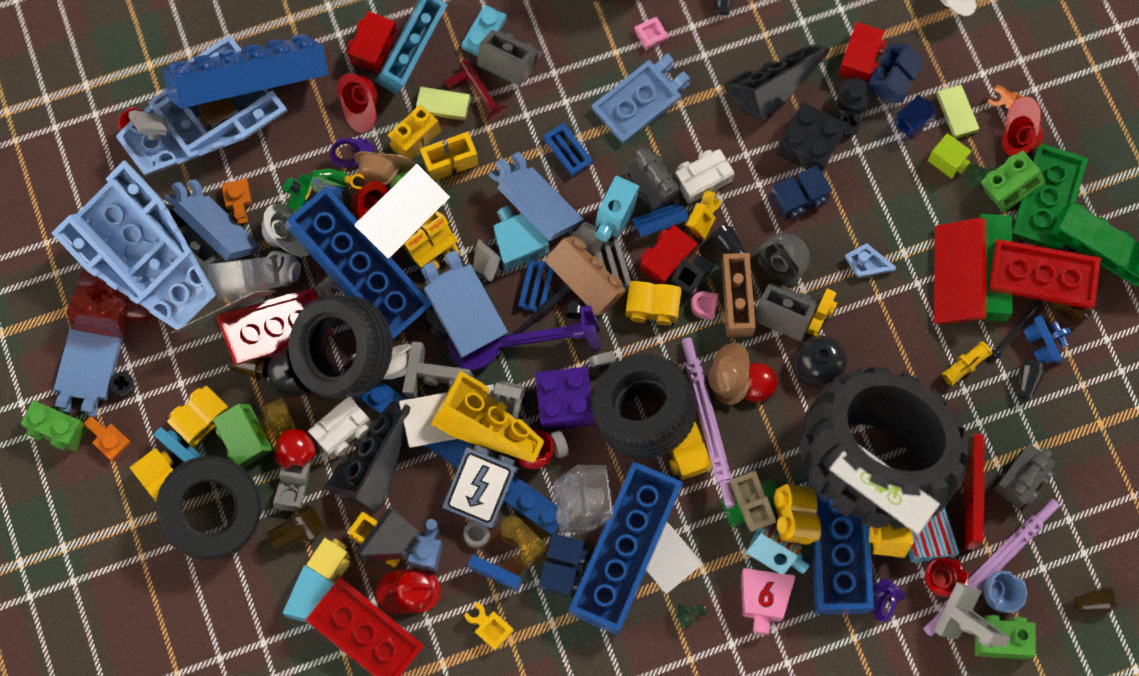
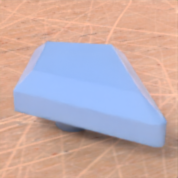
(868, 262)

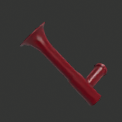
(495, 111)

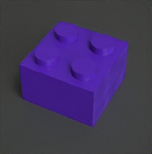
(564, 398)

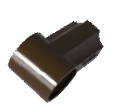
(302, 525)

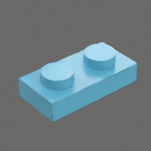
(484, 23)

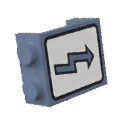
(480, 485)

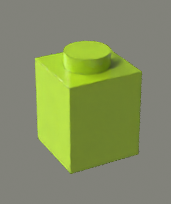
(950, 156)

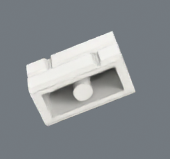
(705, 174)
(340, 428)

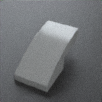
(292, 487)

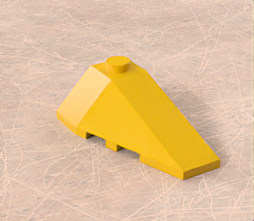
(478, 418)

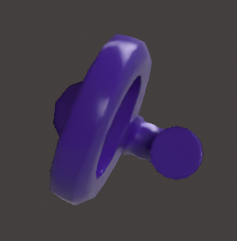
(359, 145)
(882, 591)

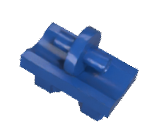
(1040, 330)

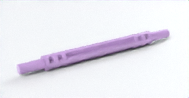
(708, 423)
(1004, 553)

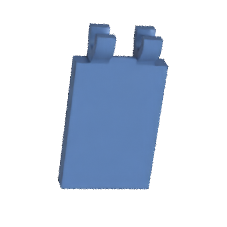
(640, 98)
(535, 197)
(211, 222)
(462, 305)
(86, 370)

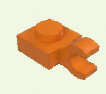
(1006, 97)
(237, 197)
(108, 440)

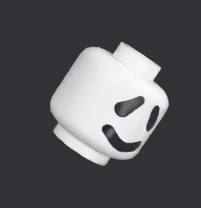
(288, 267)

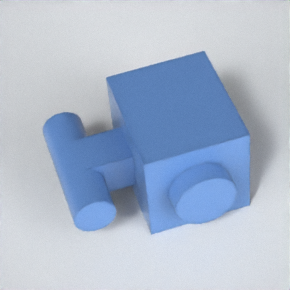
(429, 550)

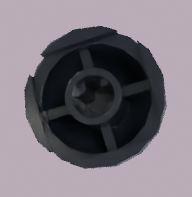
(819, 361)
(282, 375)

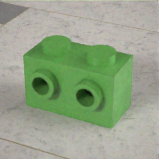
(1012, 181)
(54, 426)
(242, 435)
(1021, 644)

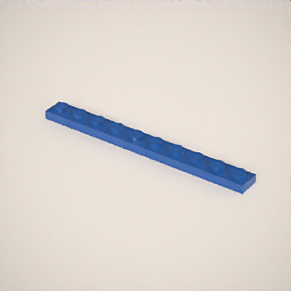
(519, 494)

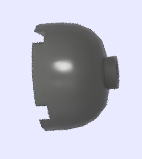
(785, 257)

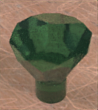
(975, 174)
(688, 614)

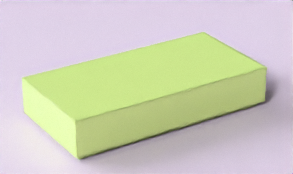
(444, 103)
(957, 111)

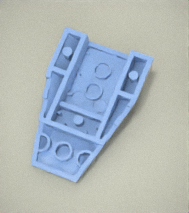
(185, 133)
(137, 248)

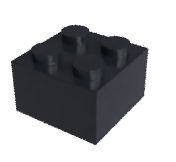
(811, 138)

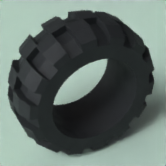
(899, 408)

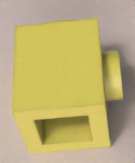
(330, 559)

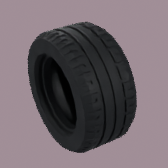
(309, 340)

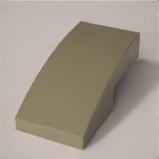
(752, 501)

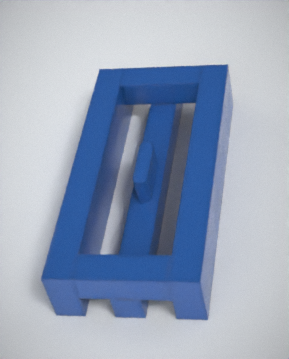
(574, 142)
(660, 219)
(540, 265)
(495, 573)

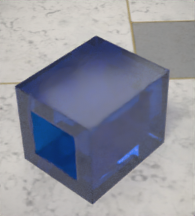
(915, 116)

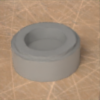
(602, 360)
(560, 446)
(476, 535)

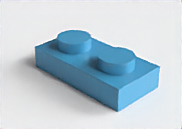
(172, 442)

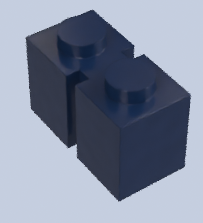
(902, 66)
(795, 196)
(568, 553)

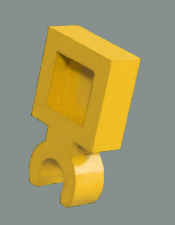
(702, 217)
(825, 308)
(491, 629)

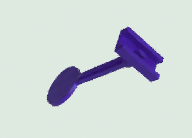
(486, 355)

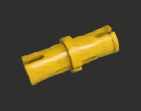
(966, 363)

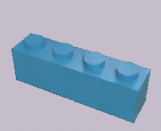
(410, 44)

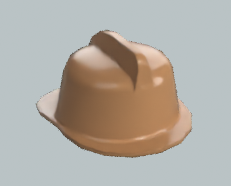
(381, 166)
(730, 374)

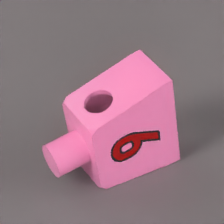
(765, 597)

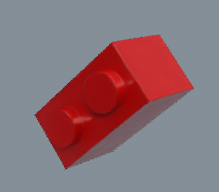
(372, 42)
(862, 52)
(664, 258)

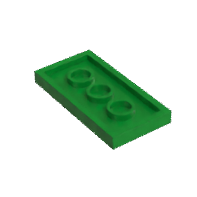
(1041, 208)

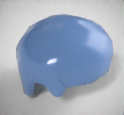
(1004, 592)

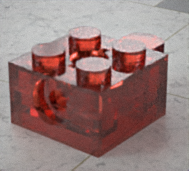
(102, 316)

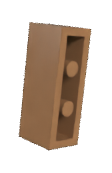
(585, 275)
(738, 295)

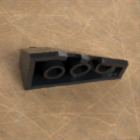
(770, 88)
(370, 470)

